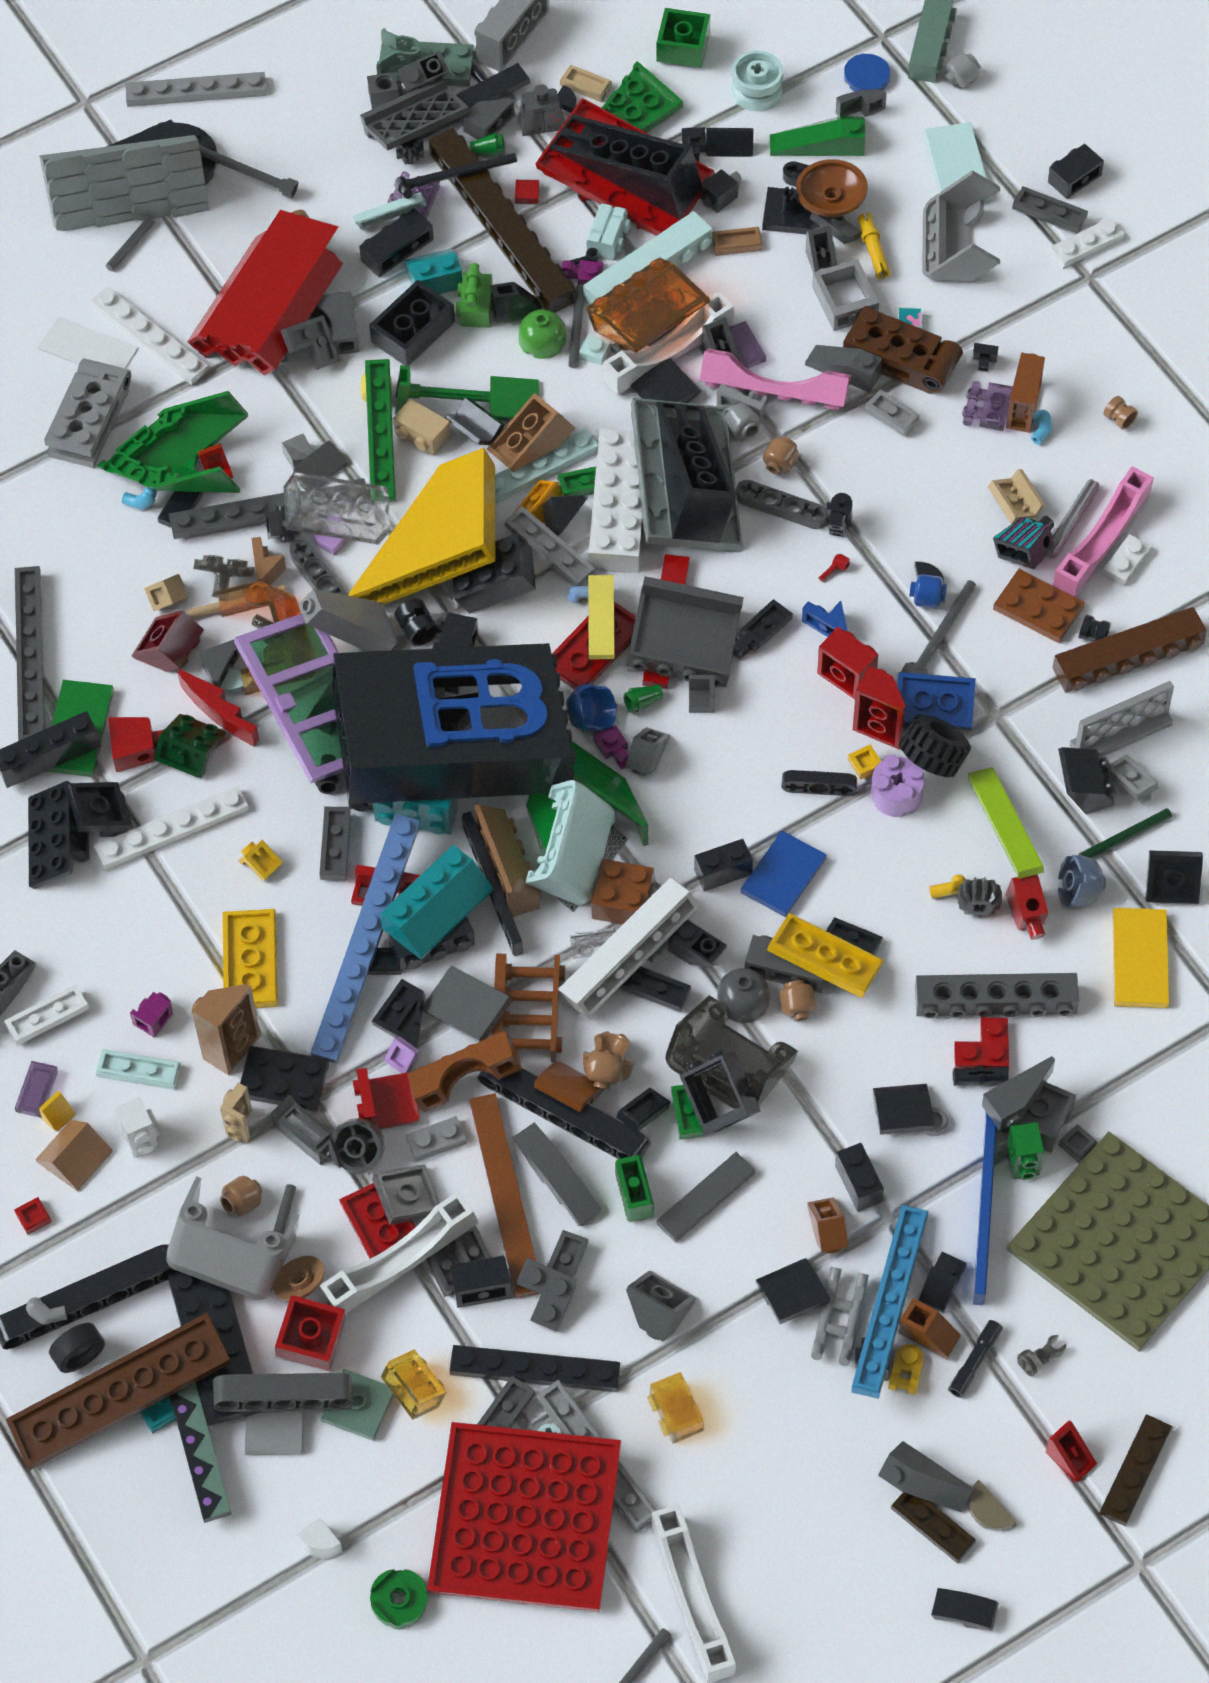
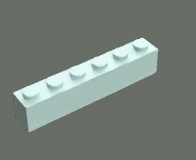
(674, 244)

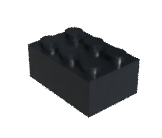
(412, 323)
(500, 580)

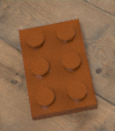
(1038, 605)

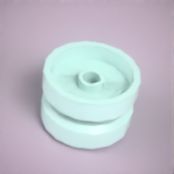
(757, 80)

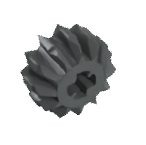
(979, 897)

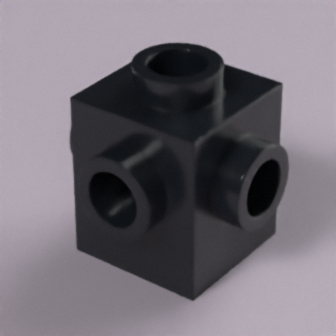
(276, 528)

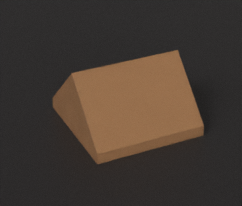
(74, 1154)

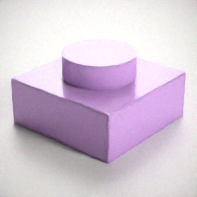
(402, 1055)

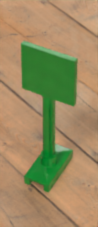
(505, 395)

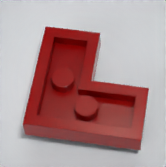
(990, 1052)

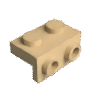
(1017, 497)
(235, 1111)

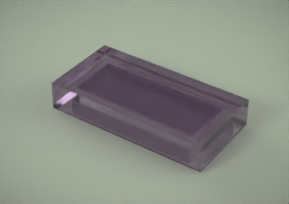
(747, 346)
(36, 1088)

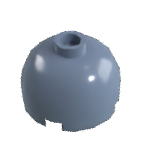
(1081, 881)

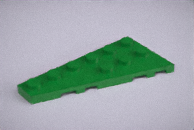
(643, 100)

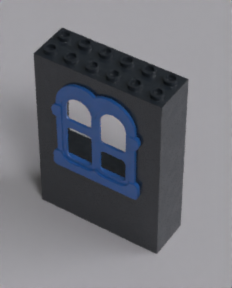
(395, 737)

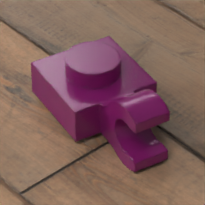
(584, 272)
(612, 743)

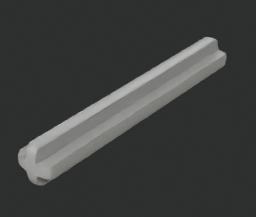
(1073, 516)

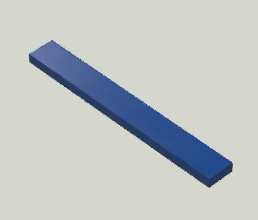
(984, 1217)

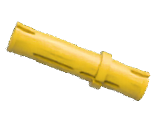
(871, 237)

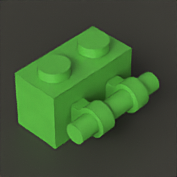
(475, 298)

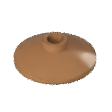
(299, 1277)

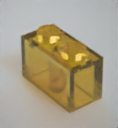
(413, 1384)
(675, 1407)

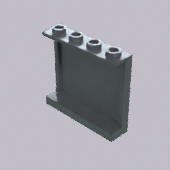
(684, 631)

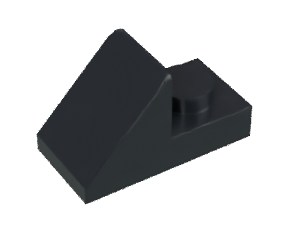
(942, 1281)

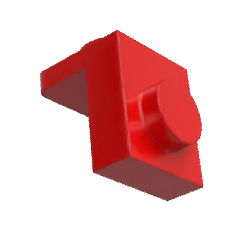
(215, 457)

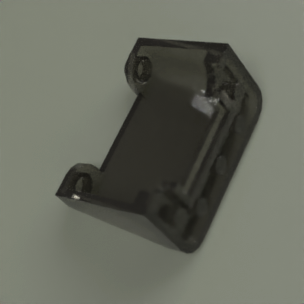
(705, 1033)

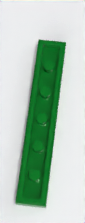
(380, 425)

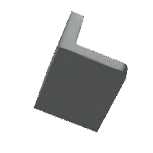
(701, 693)

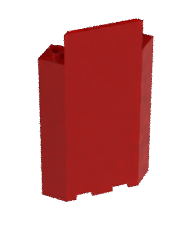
(269, 291)

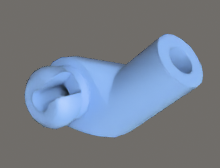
(576, 593)

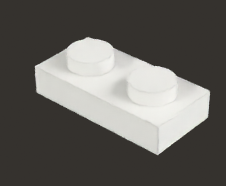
(1126, 559)

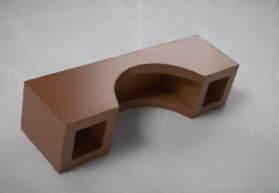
(435, 1081)

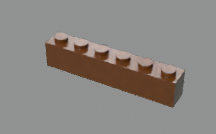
(1129, 649)

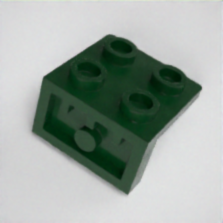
(187, 744)

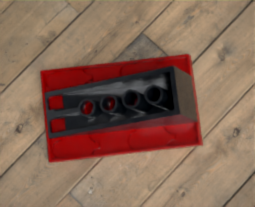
(624, 167)

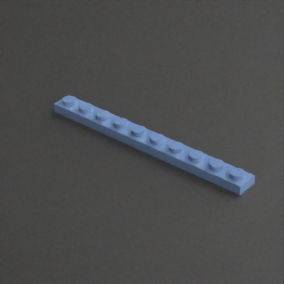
(365, 939)

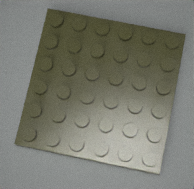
(1119, 1240)

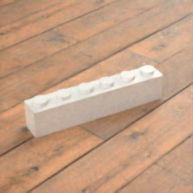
(628, 948)

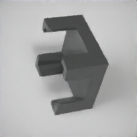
(1050, 1111)

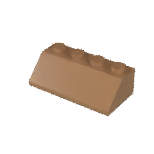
(507, 858)
(226, 1025)

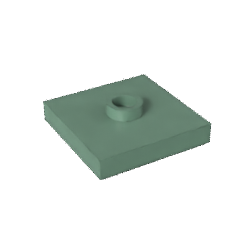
(368, 1410)

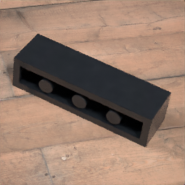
(48, 749)

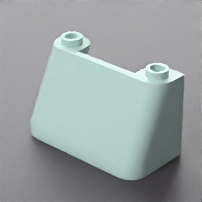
(575, 843)

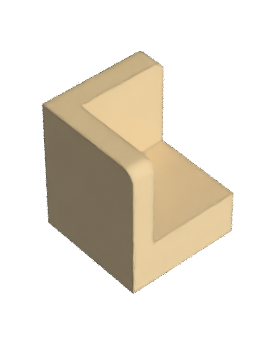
(166, 592)

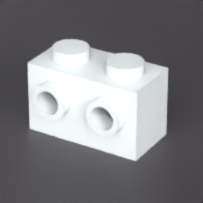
(138, 1127)

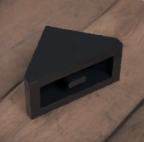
(560, 511)

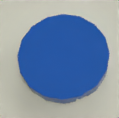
(866, 72)

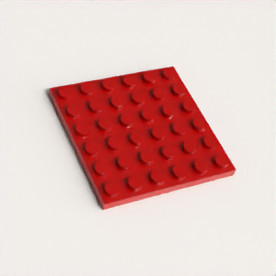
(525, 1516)

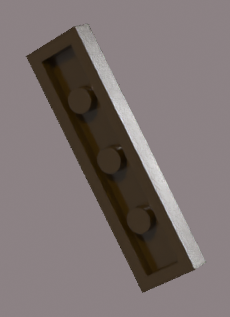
(1135, 1470)

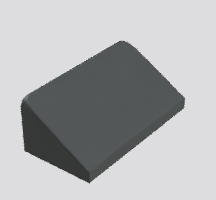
(323, 461)

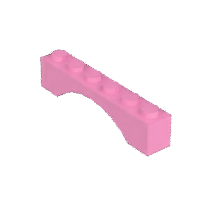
(725, 369)
(1120, 511)

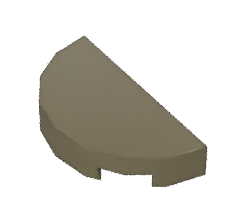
(987, 1510)

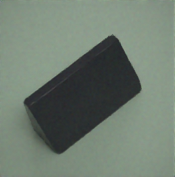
(729, 142)

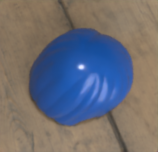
(591, 708)

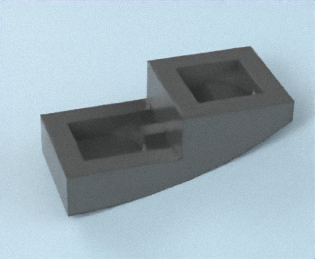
(865, 101)

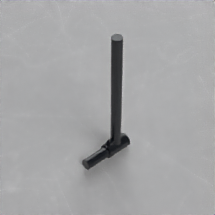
(405, 185)

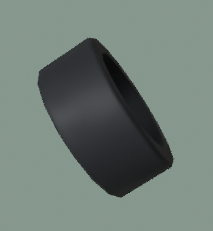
(76, 1347)

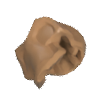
(607, 1061)

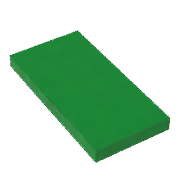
(75, 699)

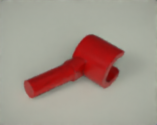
(840, 561)

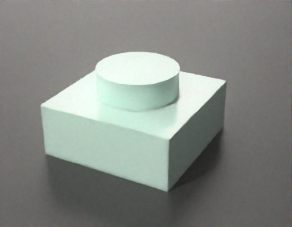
(594, 349)

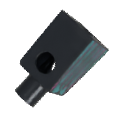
(1025, 541)

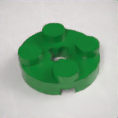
(398, 1614)

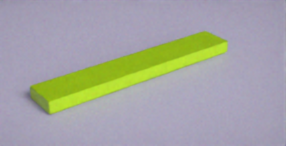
(1005, 823)

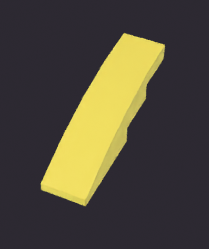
(601, 616)

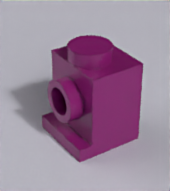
(152, 1013)

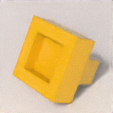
(864, 761)

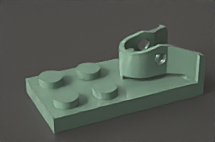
(400, 53)

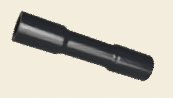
(967, 1371)

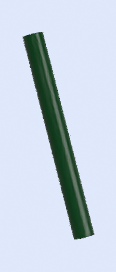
(1127, 834)

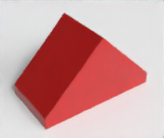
(1070, 1452)

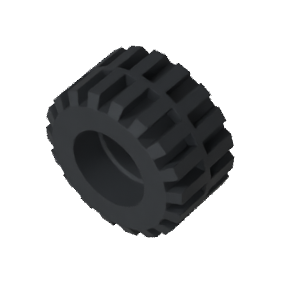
(935, 745)

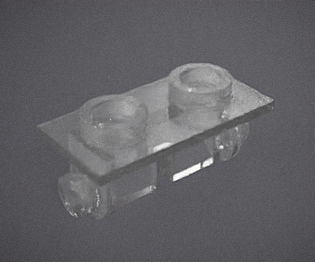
(586, 943)

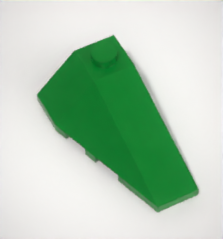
(824, 138)

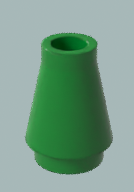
(489, 145)
(641, 697)

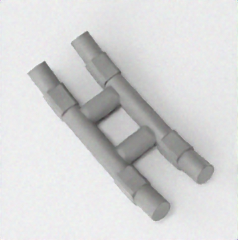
(854, 1307)

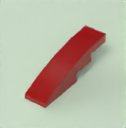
(214, 704)

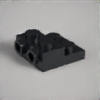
(99, 808)

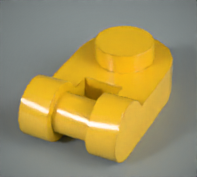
(907, 1361)

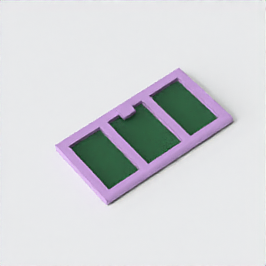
(295, 677)

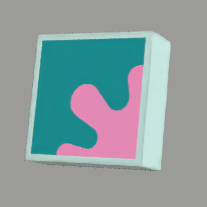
(910, 315)

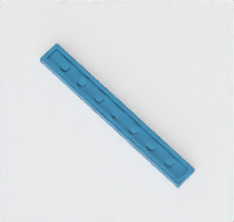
(889, 1302)

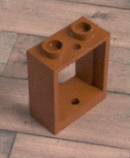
(1025, 392)

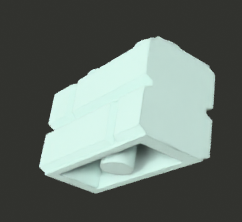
(608, 231)

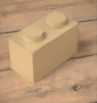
(421, 427)

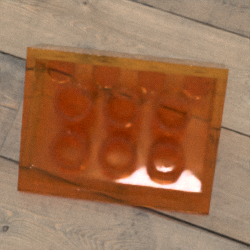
(646, 305)

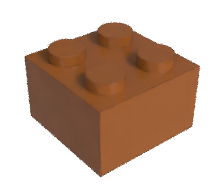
(620, 890)

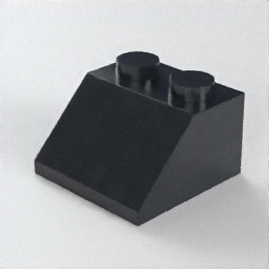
(1087, 778)

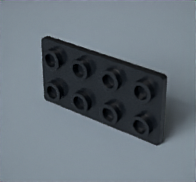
(53, 836)

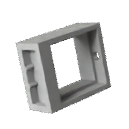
(843, 315)

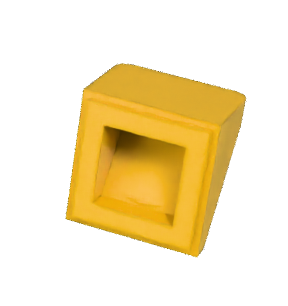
(56, 1111)

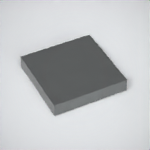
(406, 1193)

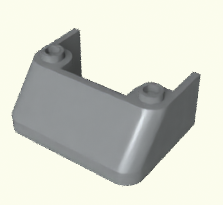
(947, 231)
(224, 1258)

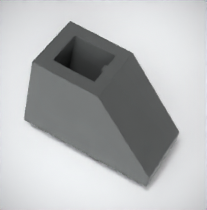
(423, 71)

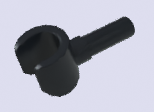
(590, 253)

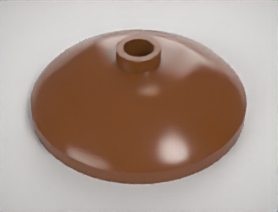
(831, 188)

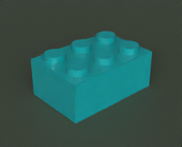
(434, 815)

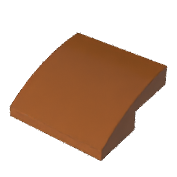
(567, 1086)

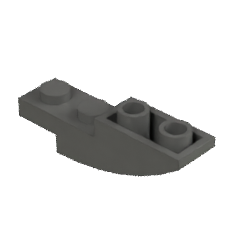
(13, 975)

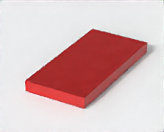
(573, 653)

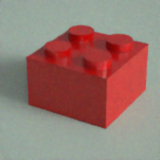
(845, 660)
(310, 1333)

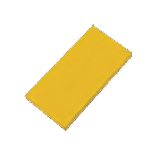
(251, 953)
(825, 955)
(1140, 957)

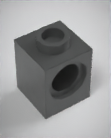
(383, 88)

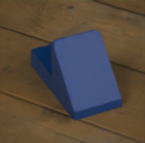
(821, 620)

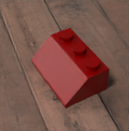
(879, 708)

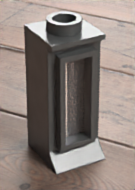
(302, 1129)

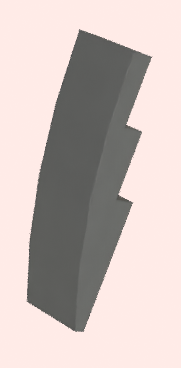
(556, 1173)

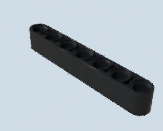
(589, 1124)
(88, 1295)

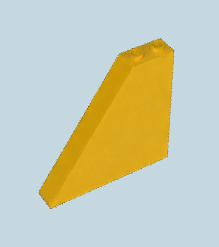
(440, 535)

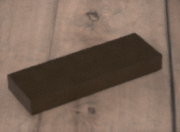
(934, 1525)

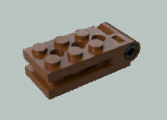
(906, 350)

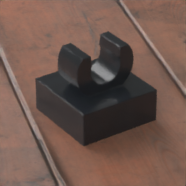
(984, 354)

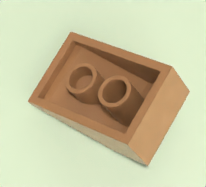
(530, 434)

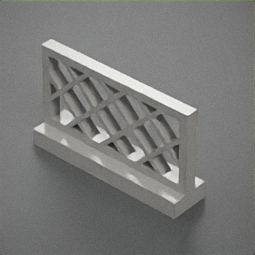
(1126, 721)

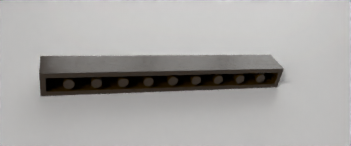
(503, 223)

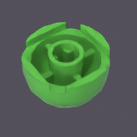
(542, 334)

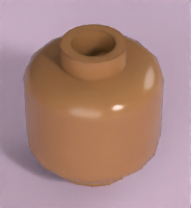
(780, 455)
(797, 1000)
(241, 1196)

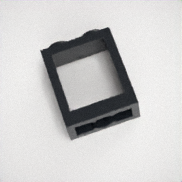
(701, 1101)

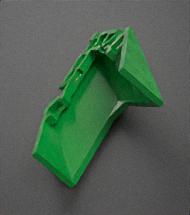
(168, 449)
(600, 780)

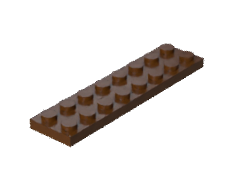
(118, 1391)

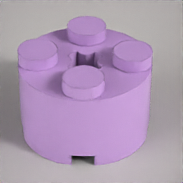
(897, 786)

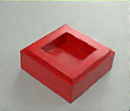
(527, 191)
(32, 1215)

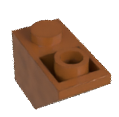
(928, 1329)

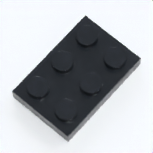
(277, 1074)

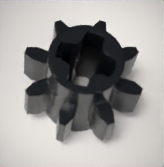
(410, 151)

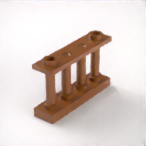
(505, 972)

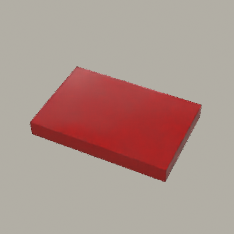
(370, 1221)

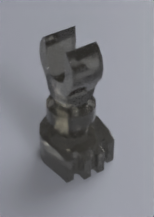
(1032, 1362)

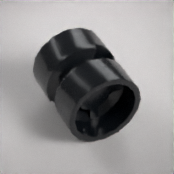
(416, 622)

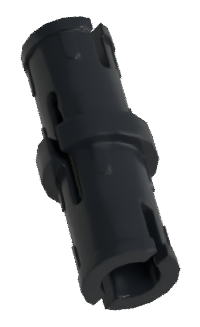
(980, 1075)

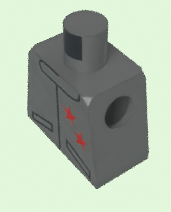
(540, 111)

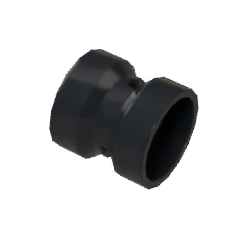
(1089, 627)

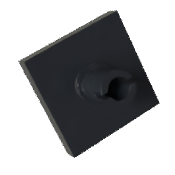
(785, 212)
(1174, 877)

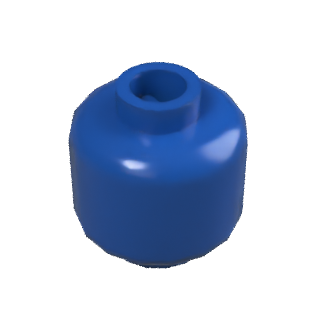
(928, 591)

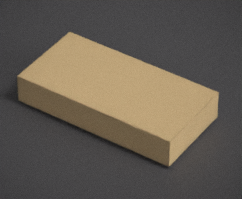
(586, 83)

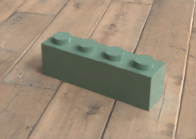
(930, 40)

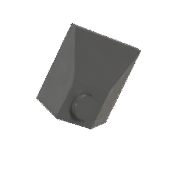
(658, 1305)

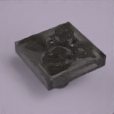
(223, 570)

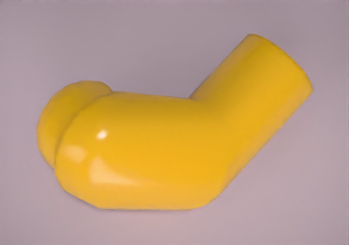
(948, 888)

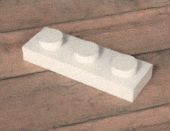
(1086, 242)
(46, 1014)

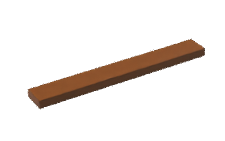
(503, 1187)

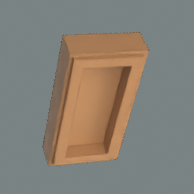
(737, 241)

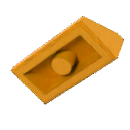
(538, 495)

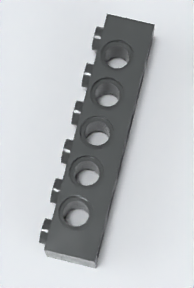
(1008, 986)

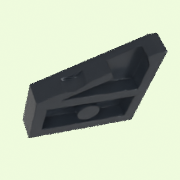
(402, 1013)

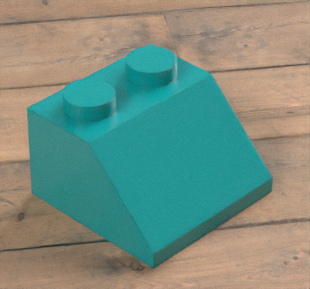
(436, 270)

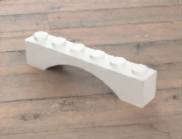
(628, 366)
(438, 1229)
(692, 1594)

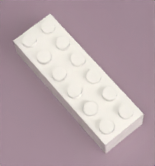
(616, 505)

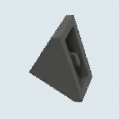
(820, 248)
(717, 336)
(219, 660)

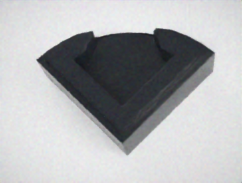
(567, 99)
(927, 568)

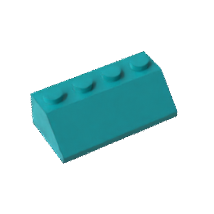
(436, 902)

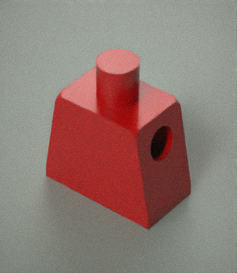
(132, 741)
(1027, 905)

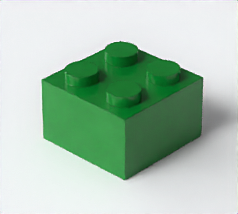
(683, 37)

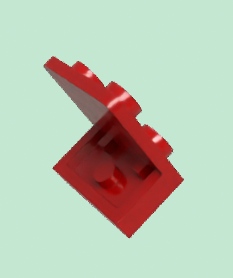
(386, 1099)

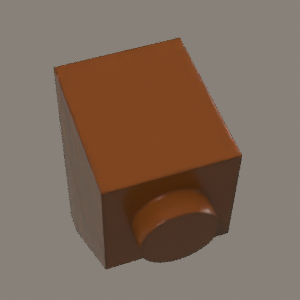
(828, 1225)

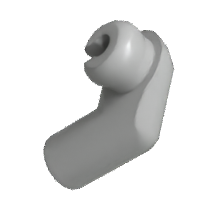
(43, 1314)

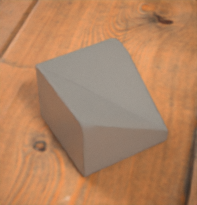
(296, 449)

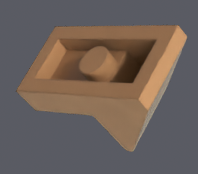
(267, 567)

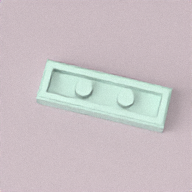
(389, 210)
(138, 1069)

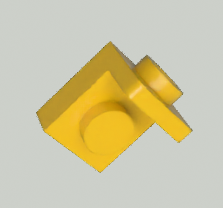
(260, 859)

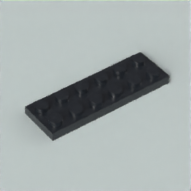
(194, 1298)

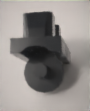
(839, 514)

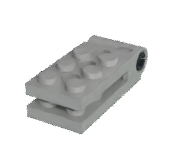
(88, 412)

